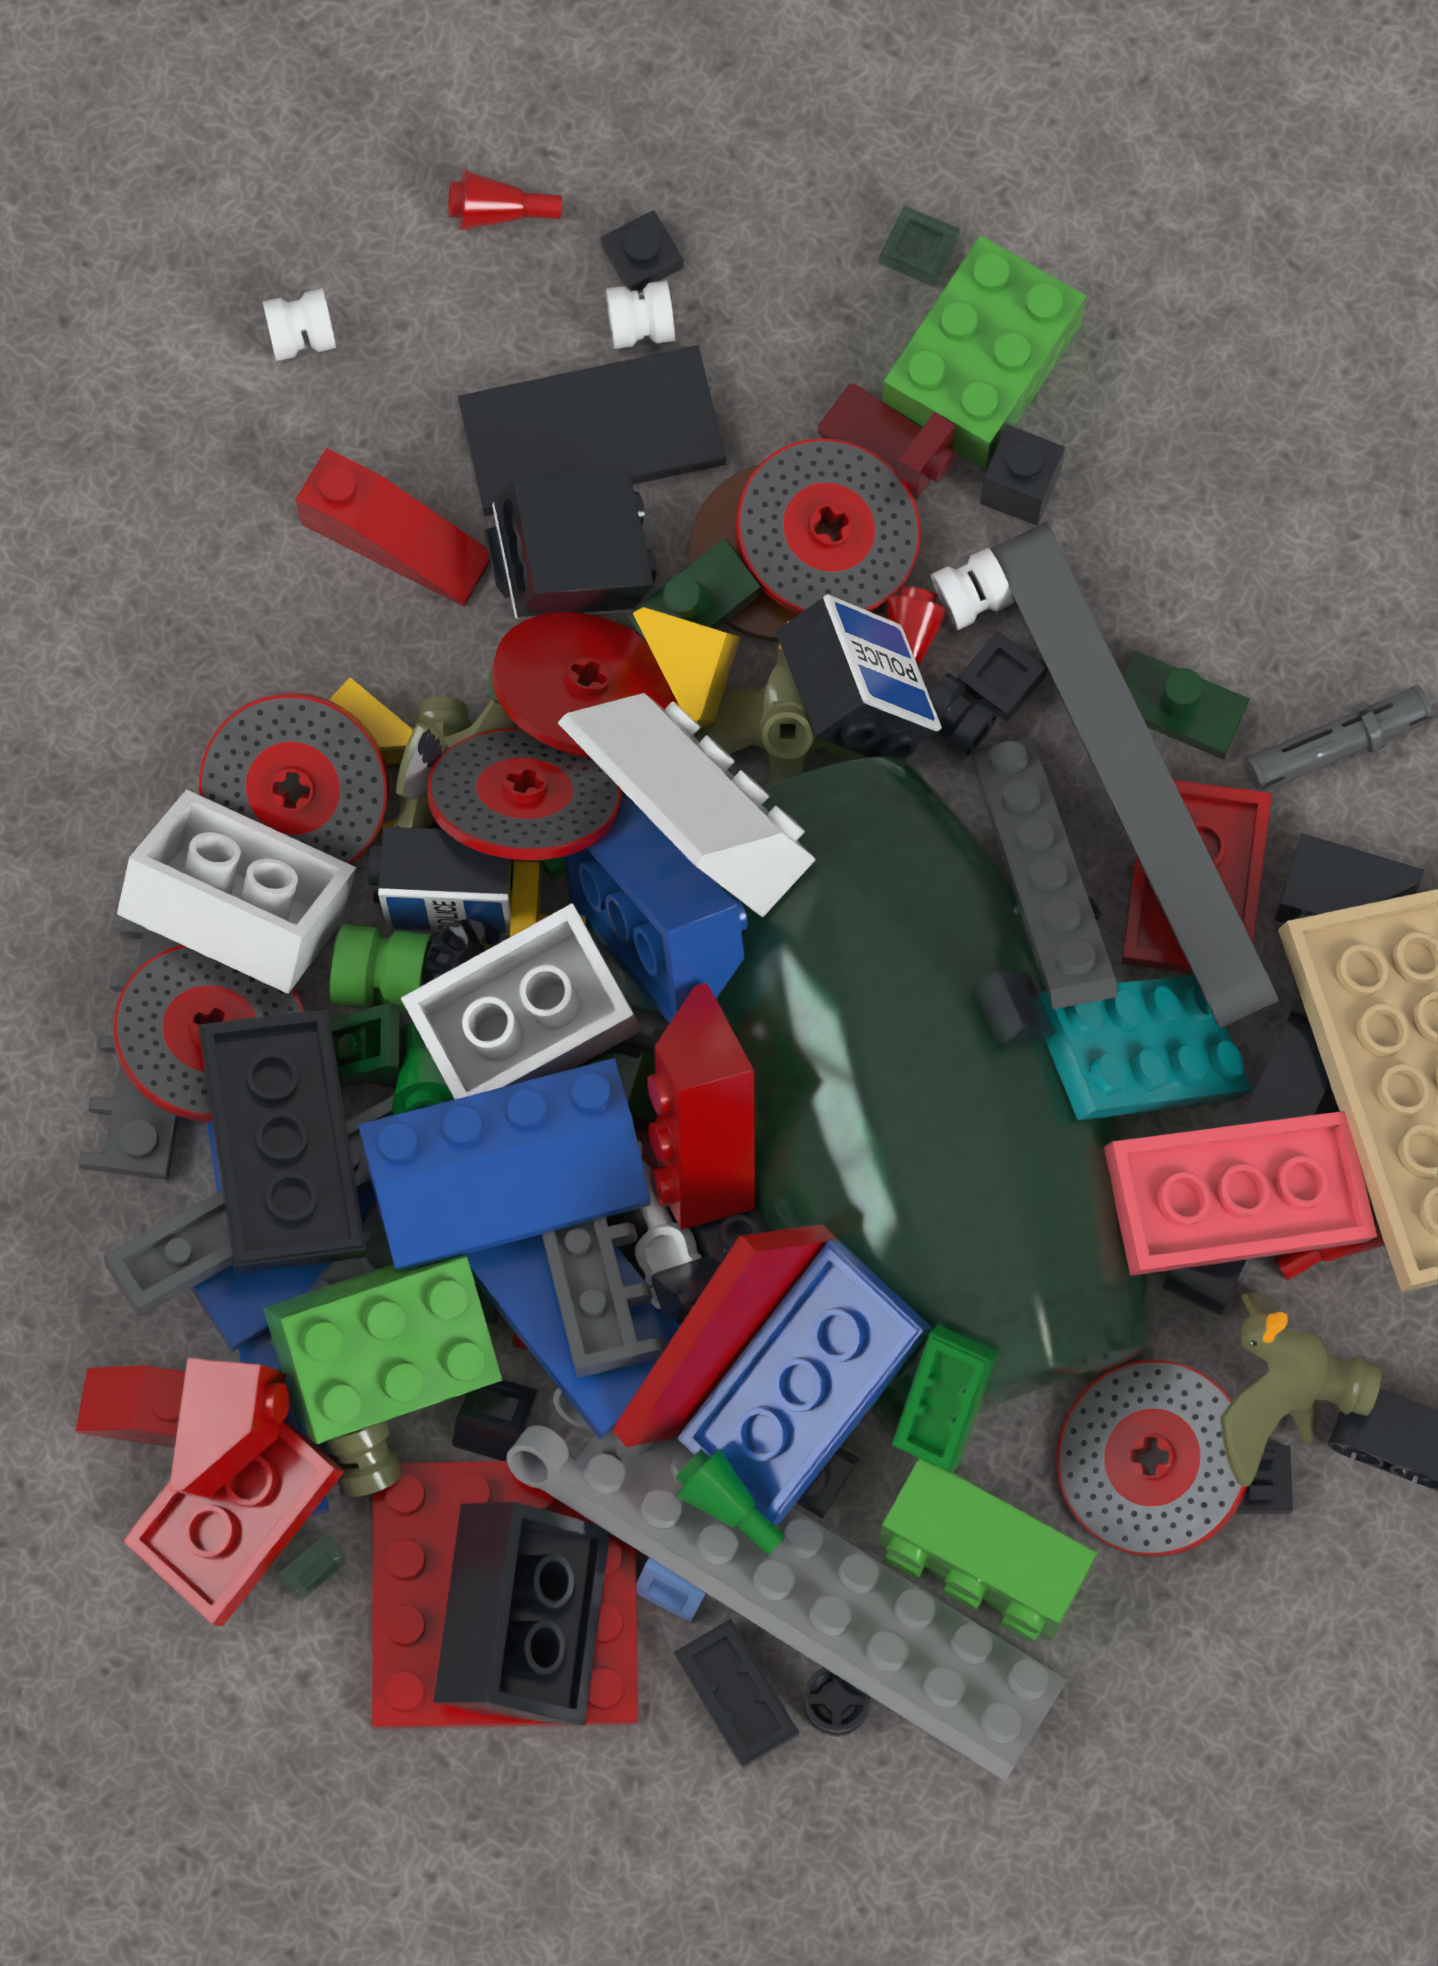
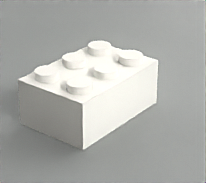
(236, 891)
(523, 1008)

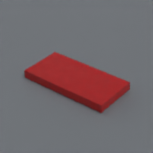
(718, 1330)

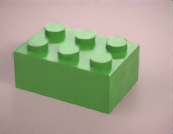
(985, 348)
(381, 1346)
(984, 1551)

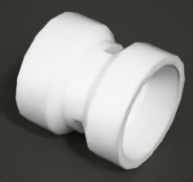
(640, 314)
(299, 324)
(959, 594)

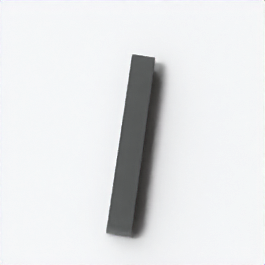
(1135, 777)

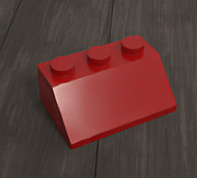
(702, 1116)

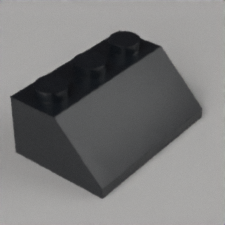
(522, 1613)

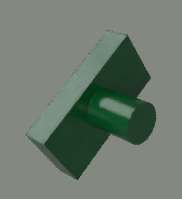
(707, 590)
(1184, 704)

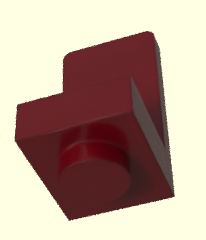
(910, 450)

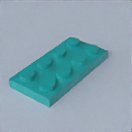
(1144, 1050)

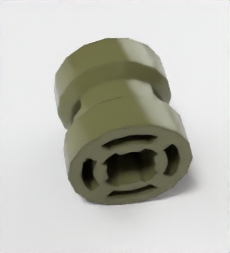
(366, 1460)

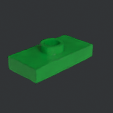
(945, 1398)

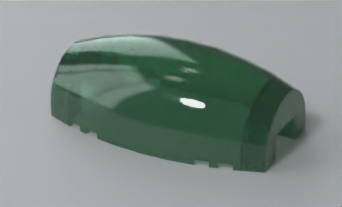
(897, 1108)

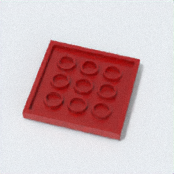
(411, 1581)

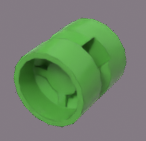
(376, 967)

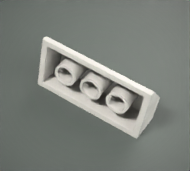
(694, 796)

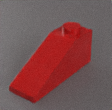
(390, 527)

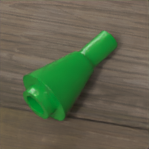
(419, 1078)
(718, 1491)

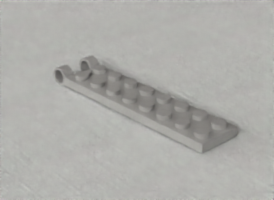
(809, 1594)

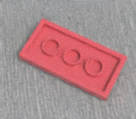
(1239, 1192)

